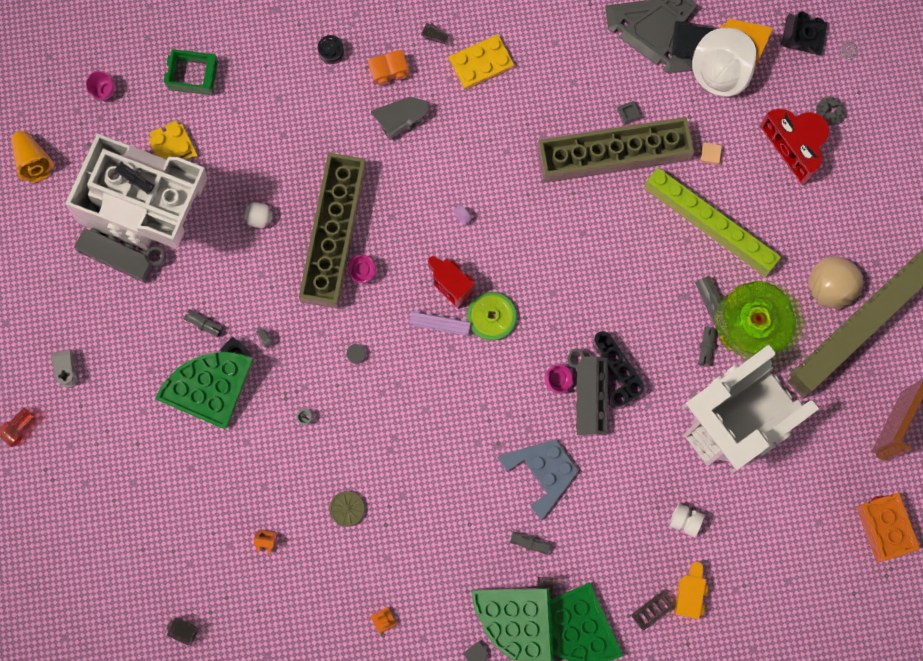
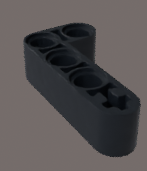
(614, 367)

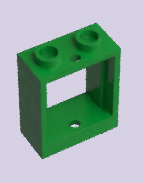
(195, 57)

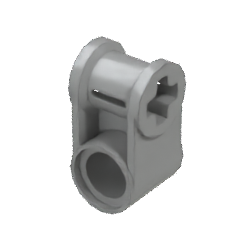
(64, 365)

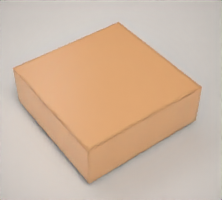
(710, 153)

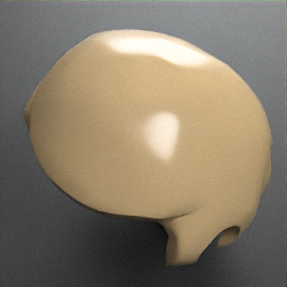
(835, 282)

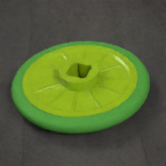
(495, 304)

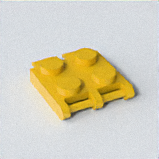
(172, 142)

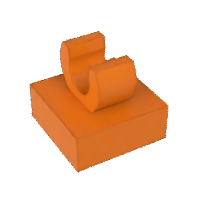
(265, 539)
(383, 620)

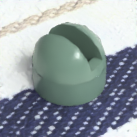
(302, 420)

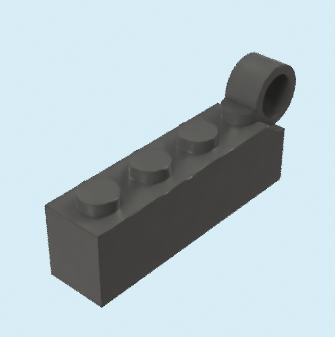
(117, 256)
(591, 393)

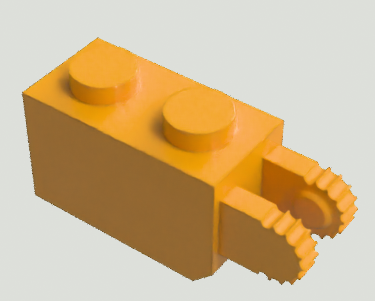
(690, 593)

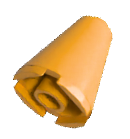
(30, 159)

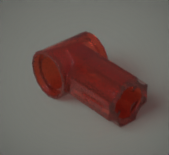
(13, 431)

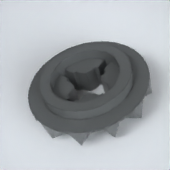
(823, 106)

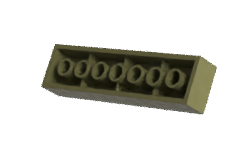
(615, 149)
(332, 230)

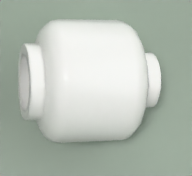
(257, 215)

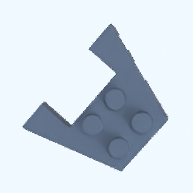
(550, 468)

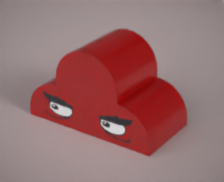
(797, 140)

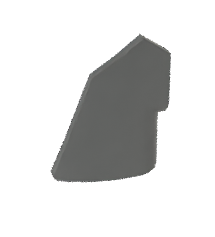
(400, 115)

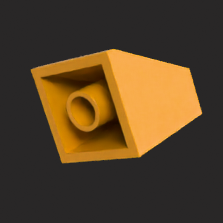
(758, 33)

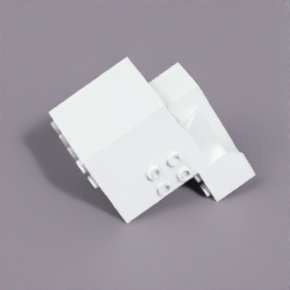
(124, 211)
(743, 413)

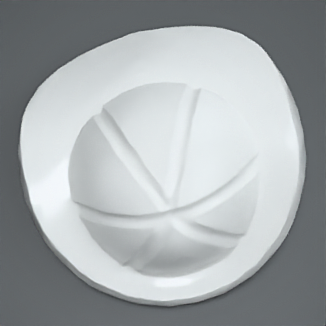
(724, 61)

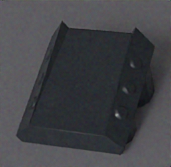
(804, 33)
(687, 37)

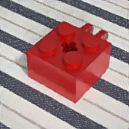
(451, 281)

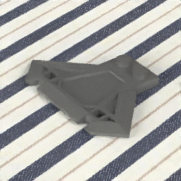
(652, 28)

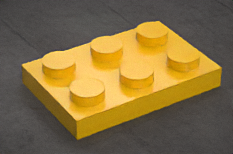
(481, 62)

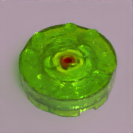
(753, 318)

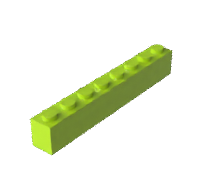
(711, 222)

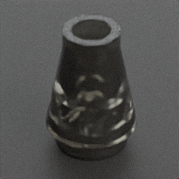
(435, 34)

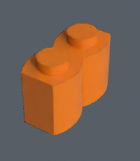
(388, 67)

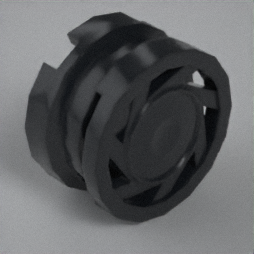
(330, 50)

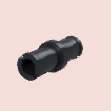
(134, 178)

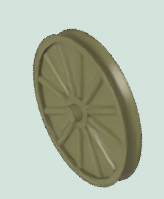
(347, 508)

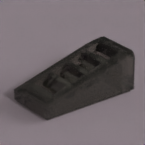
(670, 605)

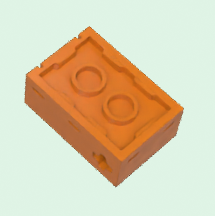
(887, 527)

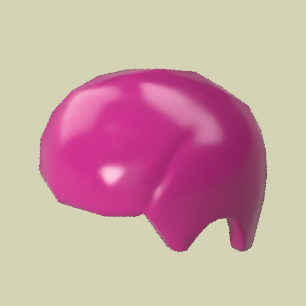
(100, 85)
(361, 268)
(558, 378)

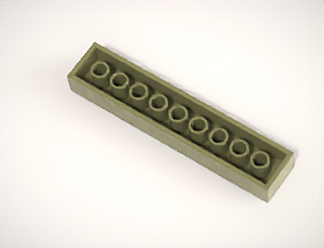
(858, 327)

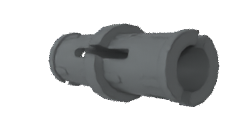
(203, 323)
(707, 346)
(530, 543)

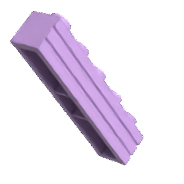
(440, 323)

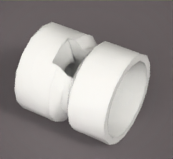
(687, 520)

